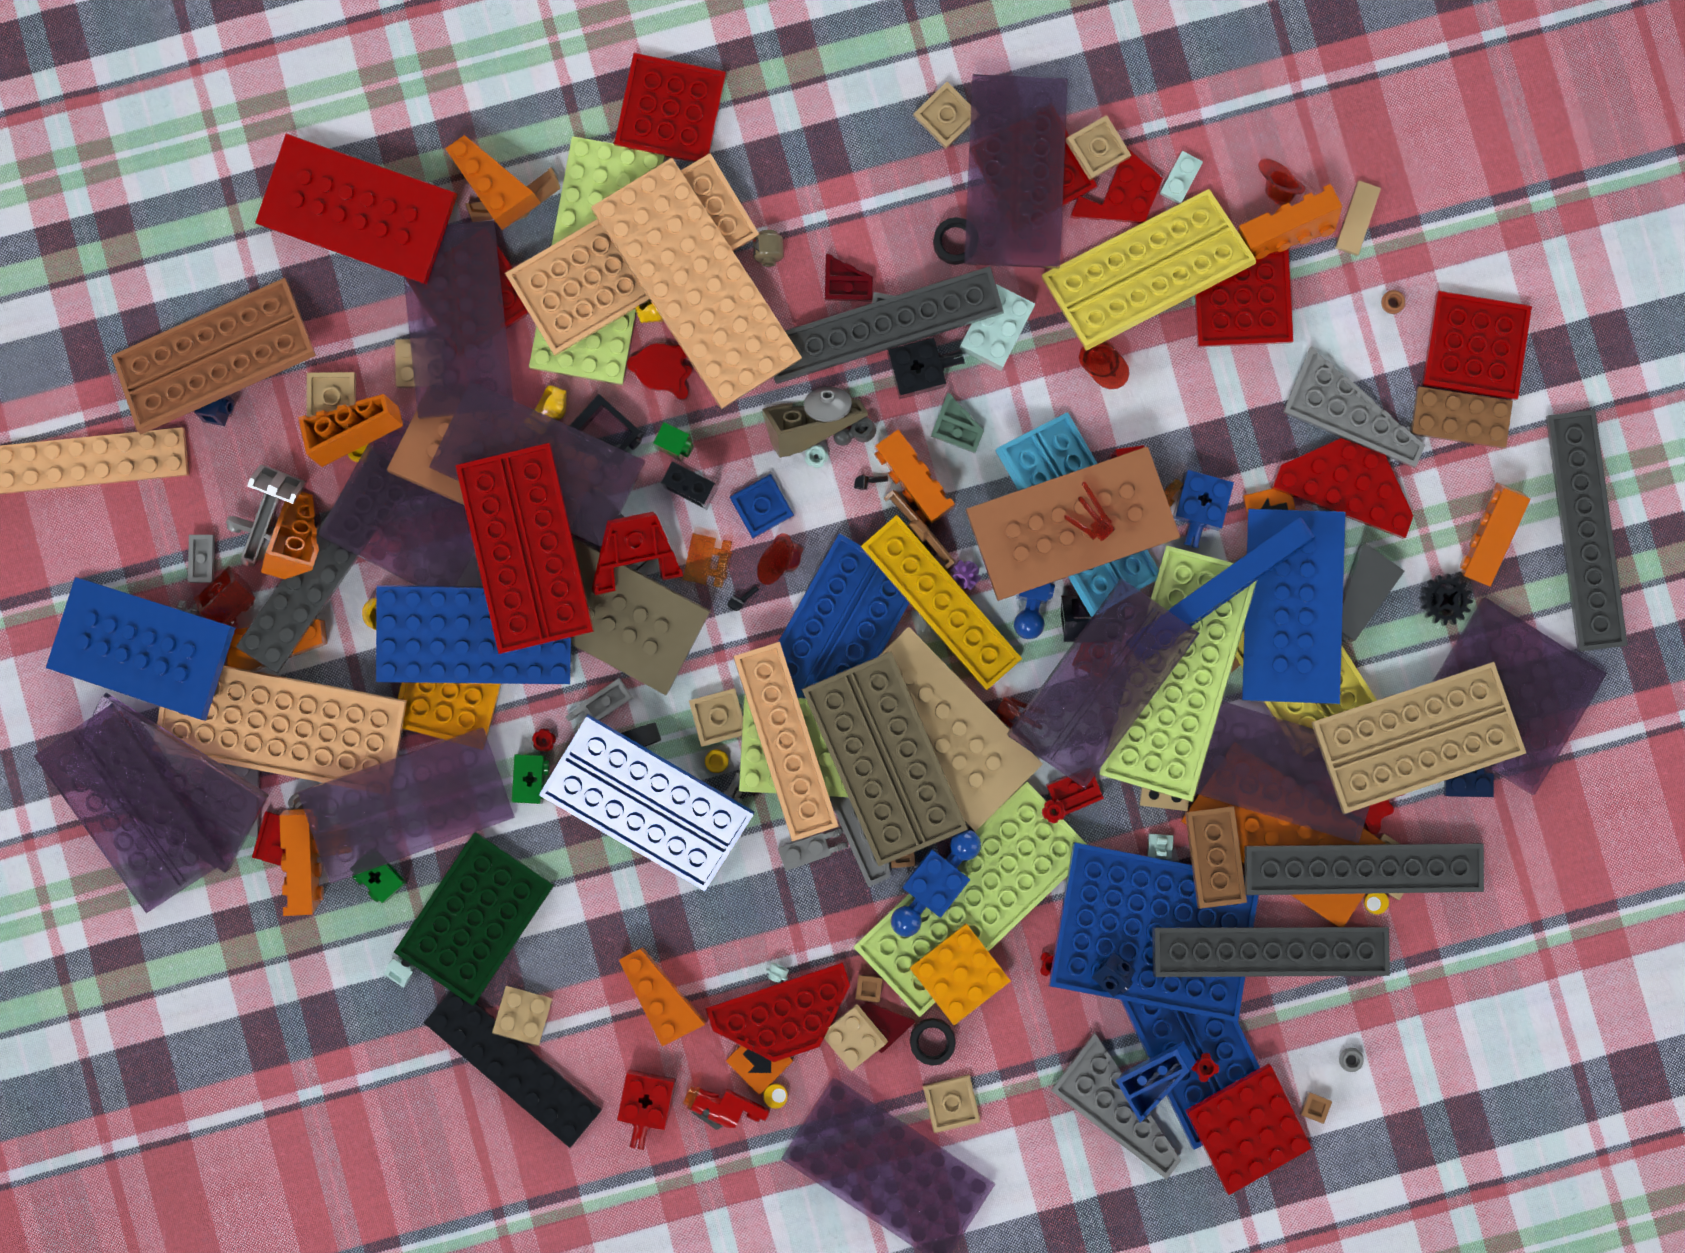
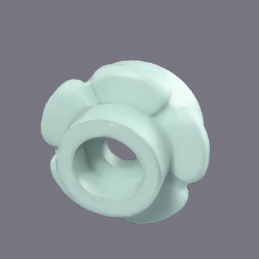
(819, 450)
(777, 973)

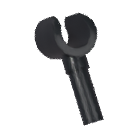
(862, 481)
(736, 603)

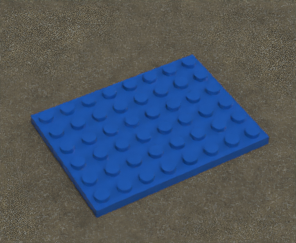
(1112, 907)

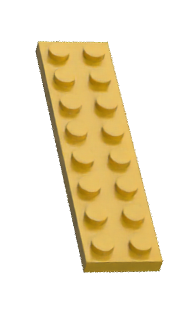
(941, 602)

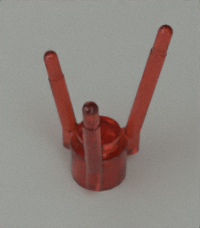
(1101, 525)
(1008, 710)

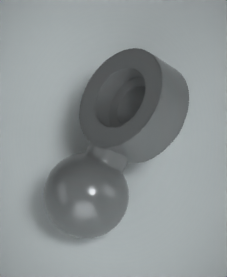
(857, 431)

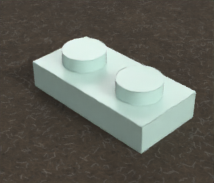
(1181, 177)

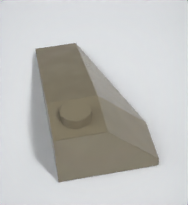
(795, 431)

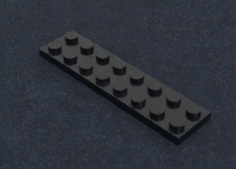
(513, 1068)

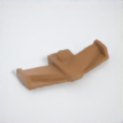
(542, 187)
(919, 528)

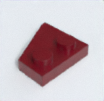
(845, 282)
(888, 1022)

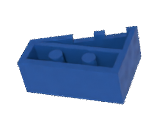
(1154, 1078)

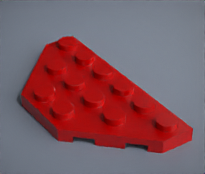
(1348, 481)
(784, 1016)

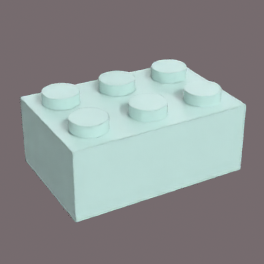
(995, 337)

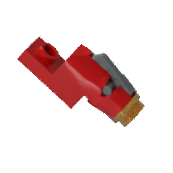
(723, 1111)

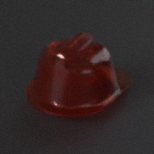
(1280, 183)
(1105, 365)
(779, 558)

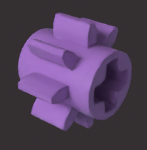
(965, 574)

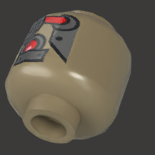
(768, 248)

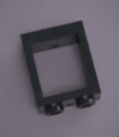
(594, 409)
(689, 485)
(1073, 607)

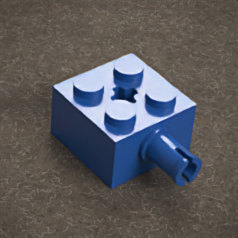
(1190, 510)

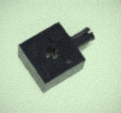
(931, 374)

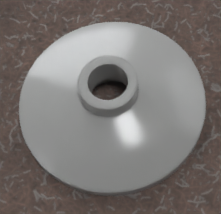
(827, 404)

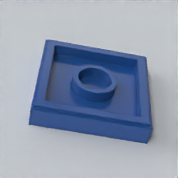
(761, 506)

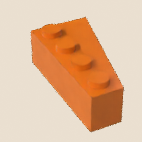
(300, 864)

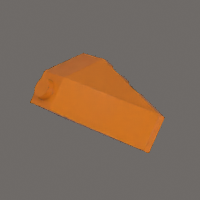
(293, 541)

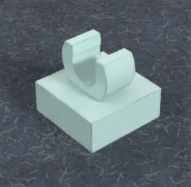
(1160, 846)
(398, 972)

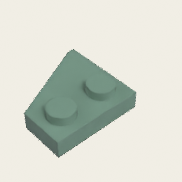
(957, 426)

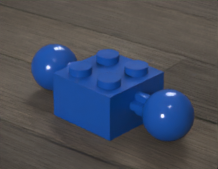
(1029, 622)
(935, 883)

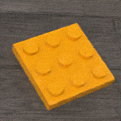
(960, 974)

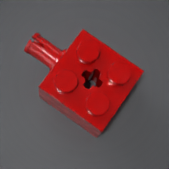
(643, 1116)

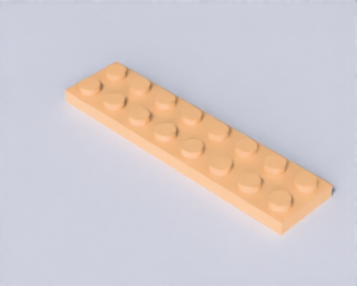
(93, 460)
(785, 741)

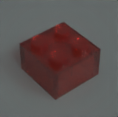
(225, 598)

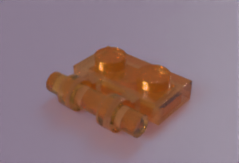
(700, 558)

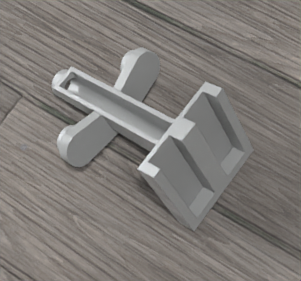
(275, 486)

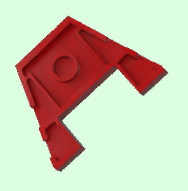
(1128, 195)
(630, 542)

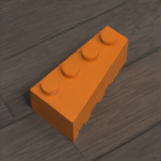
(496, 187)
(1293, 224)
(348, 428)
(913, 477)
(1494, 534)
(313, 638)
(662, 1002)

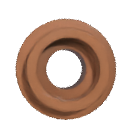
(1396, 295)

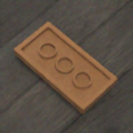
(1461, 417)
(1215, 857)

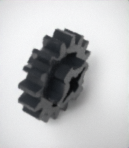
(1438, 592)

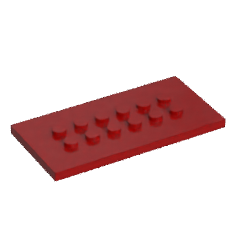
(356, 208)
(524, 548)

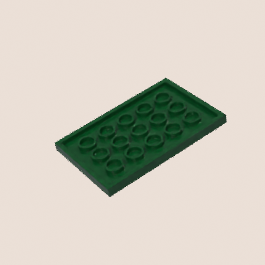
(474, 918)

